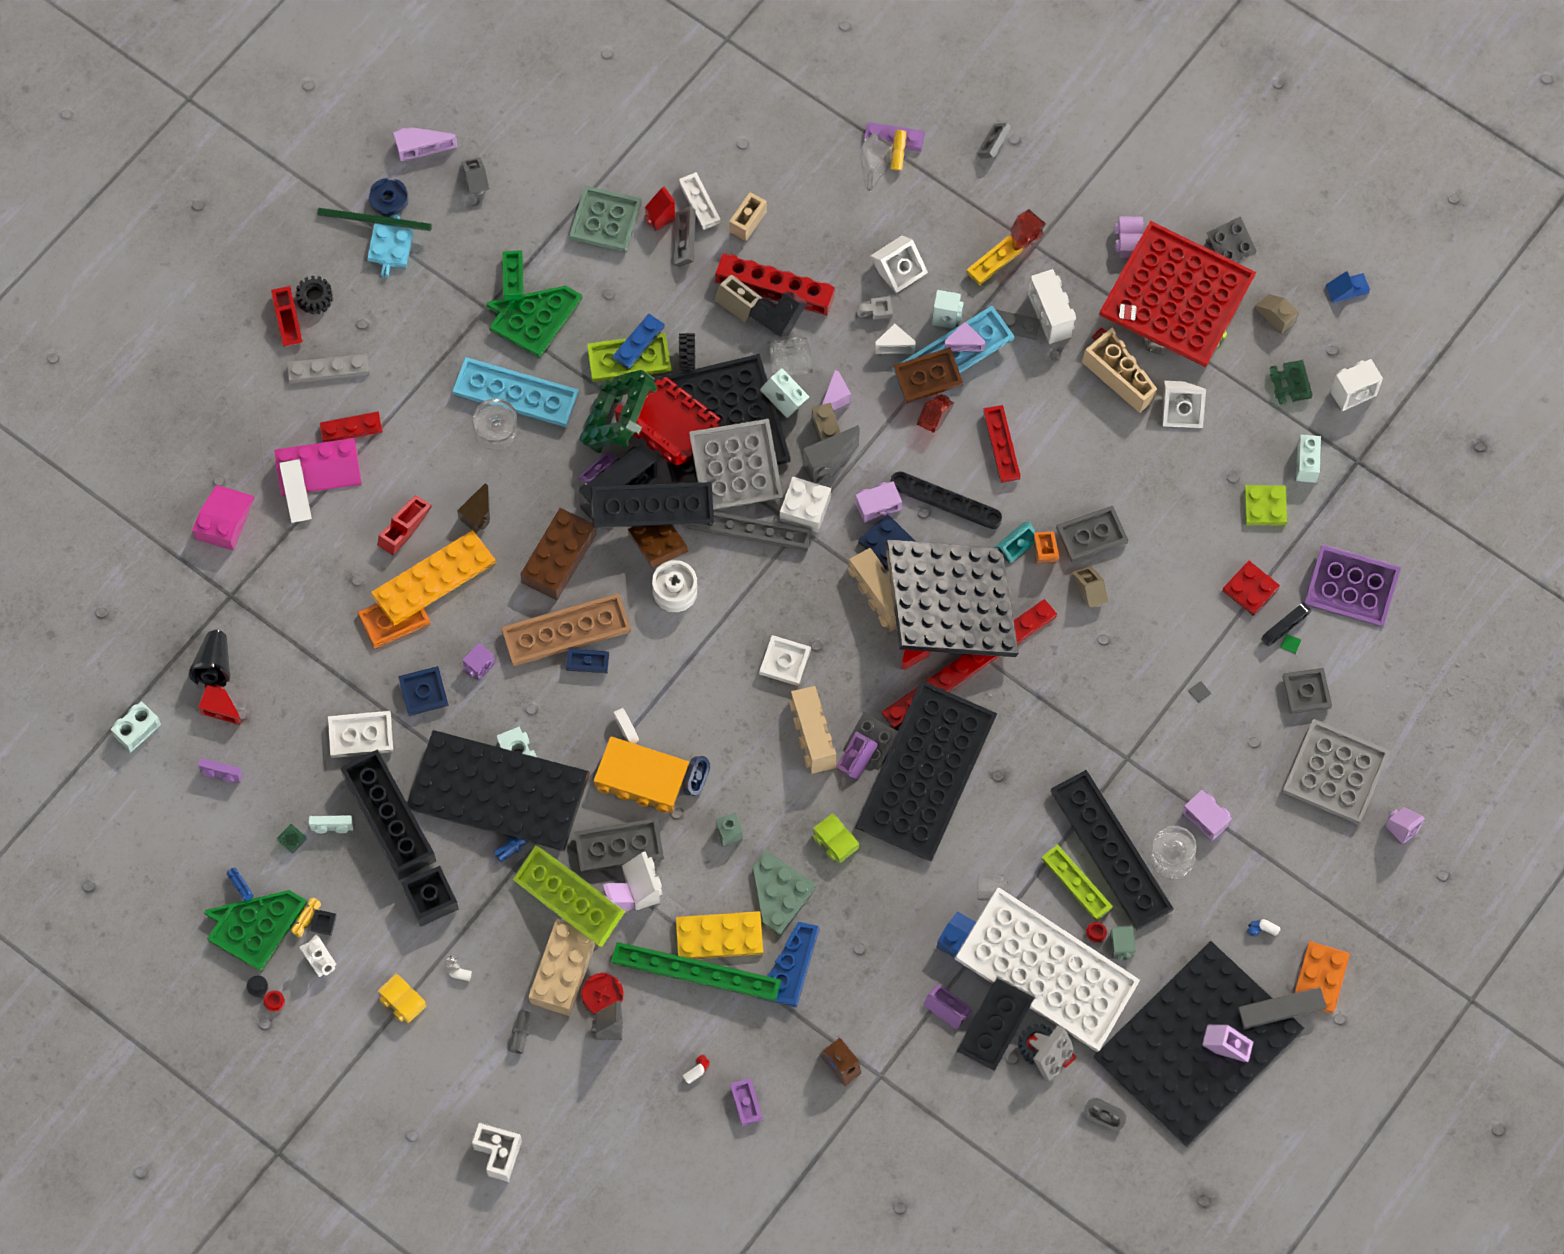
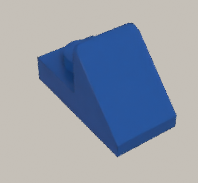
(1347, 287)

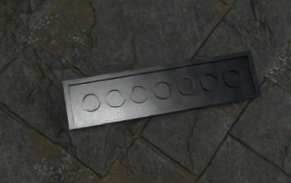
(1111, 850)

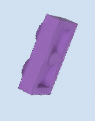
(226, 772)
(746, 1102)

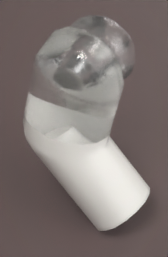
(454, 969)

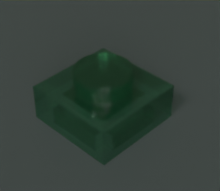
(291, 838)

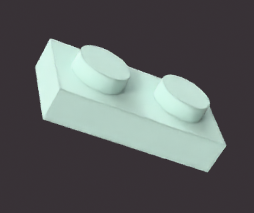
(339, 824)

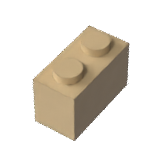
(747, 216)

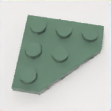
(779, 891)

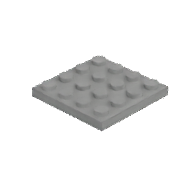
(738, 463)
(1336, 771)

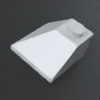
(1183, 404)

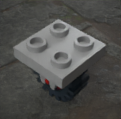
(1046, 1048)

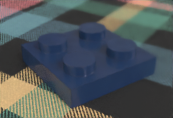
(877, 536)
(423, 691)

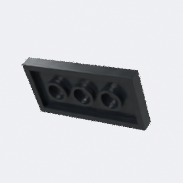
(995, 1023)

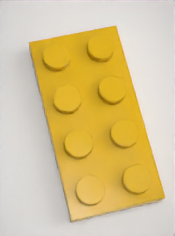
(719, 935)

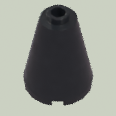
(212, 661)

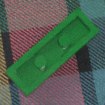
(513, 275)

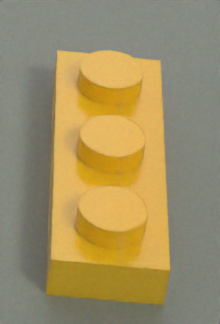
(993, 261)

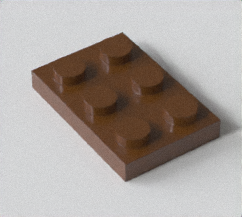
(928, 375)
(658, 543)

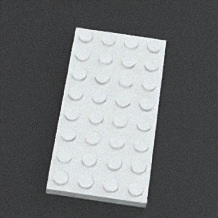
(1068, 978)

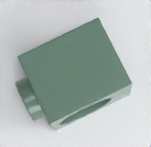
(729, 829)
(1122, 942)

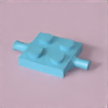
(390, 246)

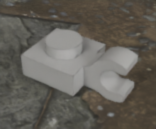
(878, 307)

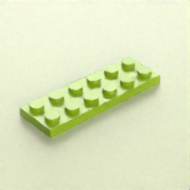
(569, 895)

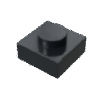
(323, 922)

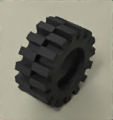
(314, 284)
(686, 350)

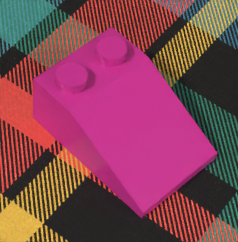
(222, 517)

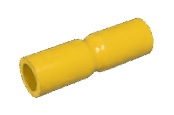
(898, 146)

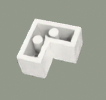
(502, 1147)

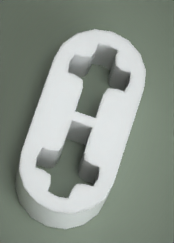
(625, 726)

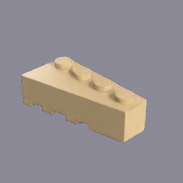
(1119, 370)
(875, 584)
(813, 727)

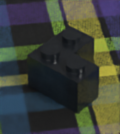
(779, 317)

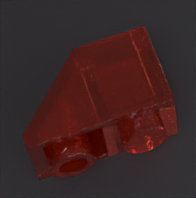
(1026, 229)
(935, 412)

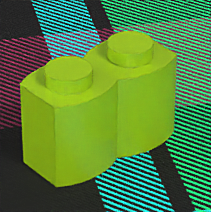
(835, 838)

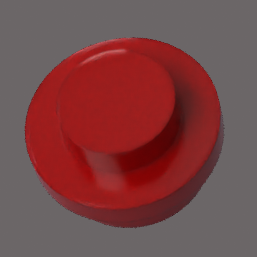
(1096, 932)
(274, 1001)

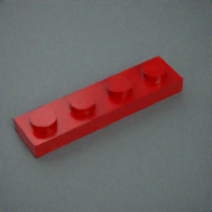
(1001, 443)

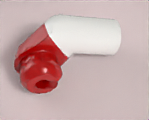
(697, 1071)

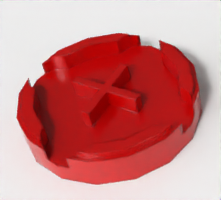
(601, 991)

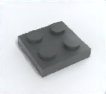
(1307, 691)

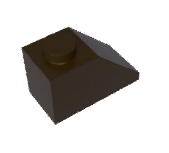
(476, 510)

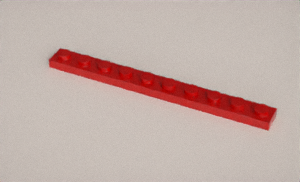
(970, 664)

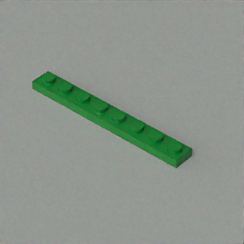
(696, 971)

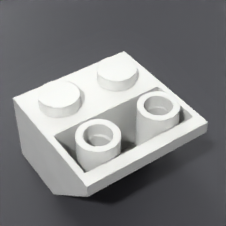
(643, 885)

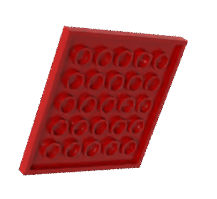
(1179, 293)

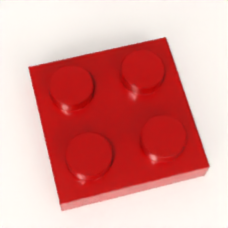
(1251, 587)

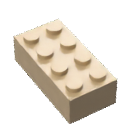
(561, 969)

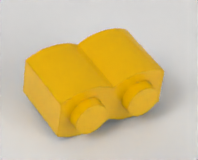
(401, 998)

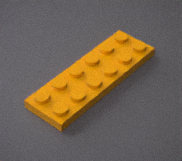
(433, 577)

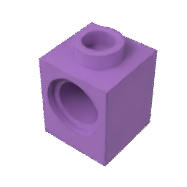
(478, 661)

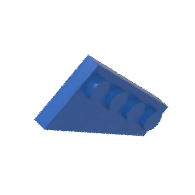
(794, 963)

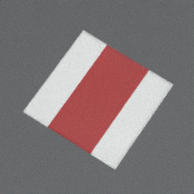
(1127, 312)

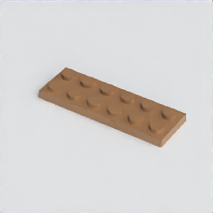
(566, 629)

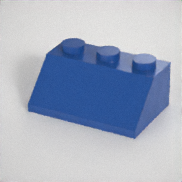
(955, 934)

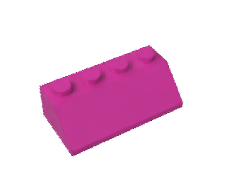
(323, 464)

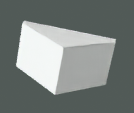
(895, 342)

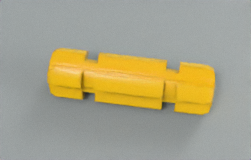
(305, 917)

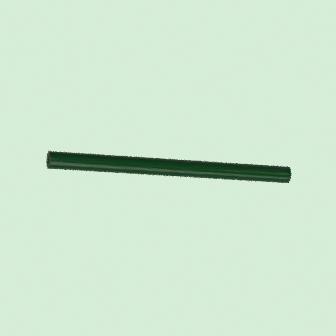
(374, 219)

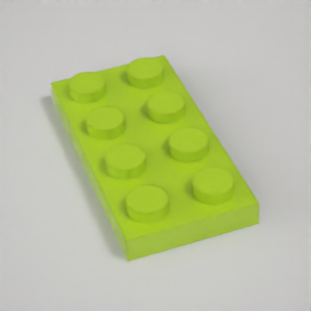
(652, 361)

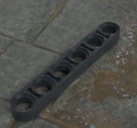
(947, 497)

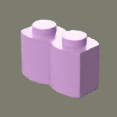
(1129, 233)

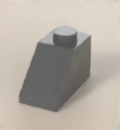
(475, 176)

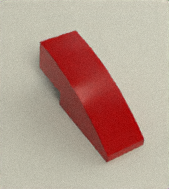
(286, 316)
(403, 524)

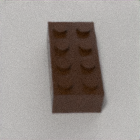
(558, 554)

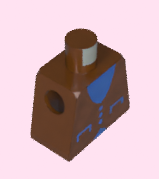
(841, 1060)

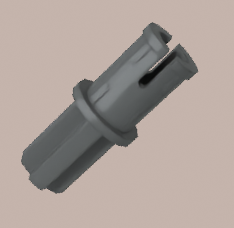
(520, 1032)

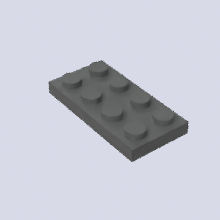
(617, 844)

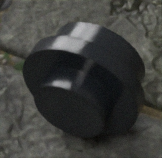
(257, 986)

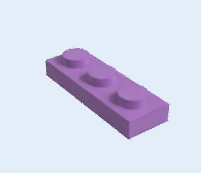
(914, 137)

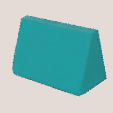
(1017, 542)

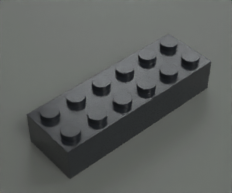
(388, 814)

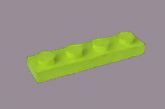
(1076, 882)

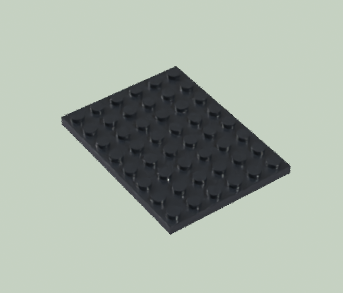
(1163, 1053)

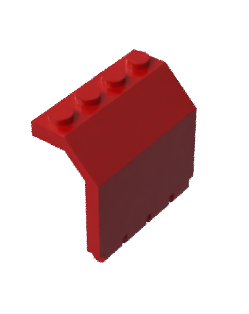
(668, 420)

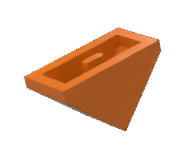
(1045, 547)

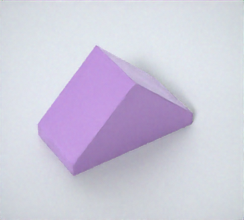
(965, 340)
(837, 392)

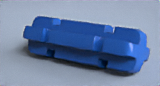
(239, 884)

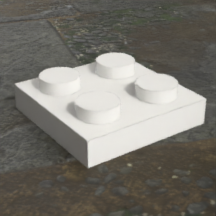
(785, 660)

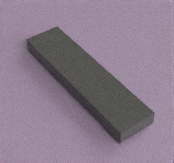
(1282, 1008)

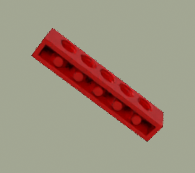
(763, 286)

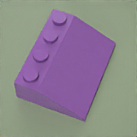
(1352, 584)

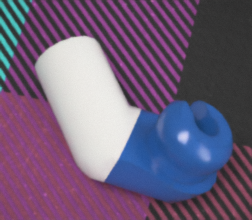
(1260, 925)

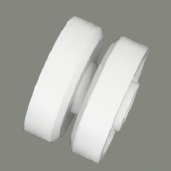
(674, 586)

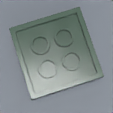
(605, 219)

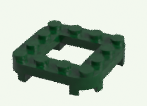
(637, 387)

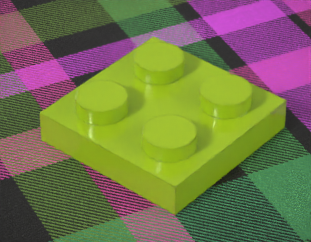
(1265, 505)

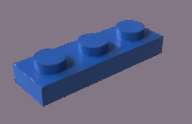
(638, 341)

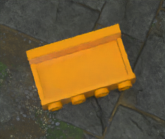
(640, 775)

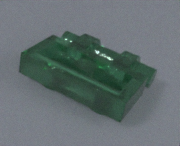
(1296, 379)

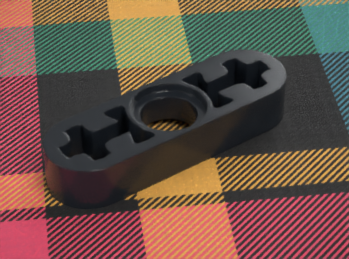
(1286, 624)

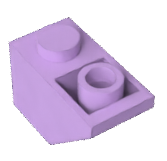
(619, 894)

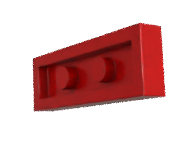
(351, 427)

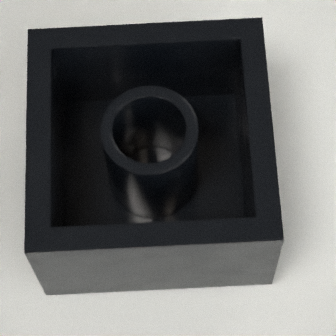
(430, 896)

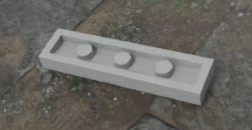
(328, 368)

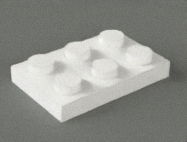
(360, 734)

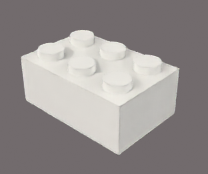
(1051, 306)

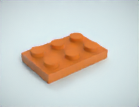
(1324, 969)

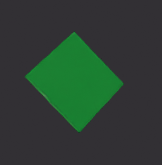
(1291, 643)

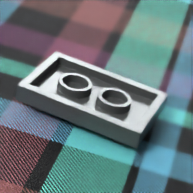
(1092, 534)

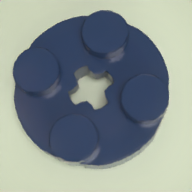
(388, 207)

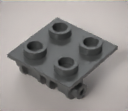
(1231, 240)
(879, 733)

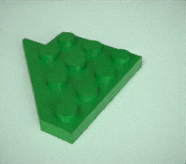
(535, 319)
(256, 926)

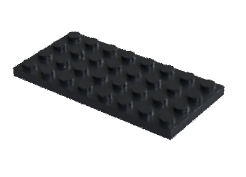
(926, 771)
(498, 790)

